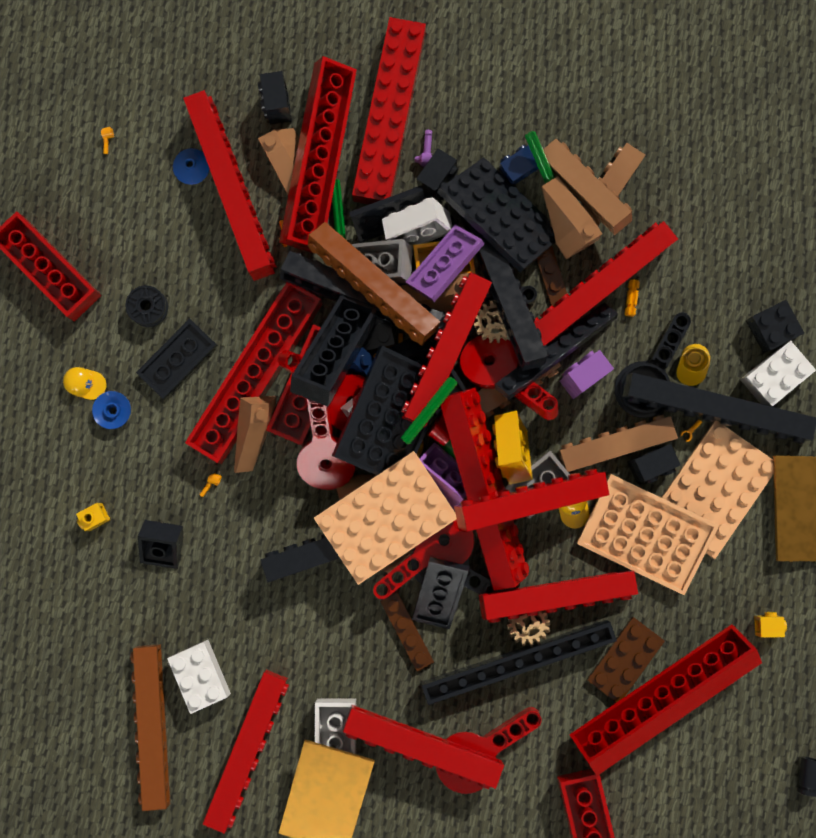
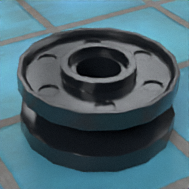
(138, 298)

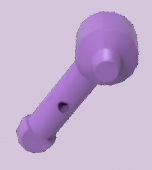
(426, 155)

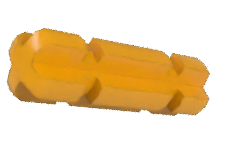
(632, 297)

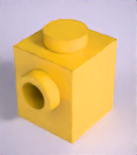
(92, 517)
(770, 625)

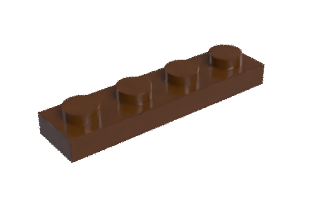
(551, 276)
(407, 631)

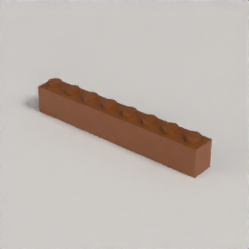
(373, 283)
(150, 727)

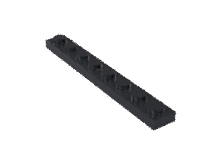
(558, 350)

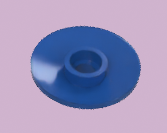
(192, 174)
(103, 405)

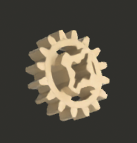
(487, 316)
(536, 628)

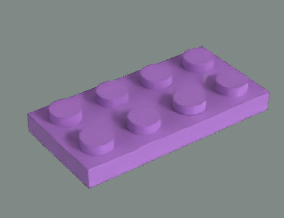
(444, 263)

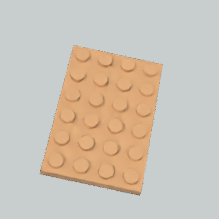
(721, 481)
(385, 517)
(648, 534)

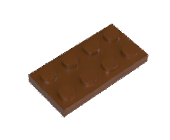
(625, 660)

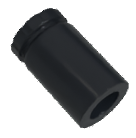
(807, 777)

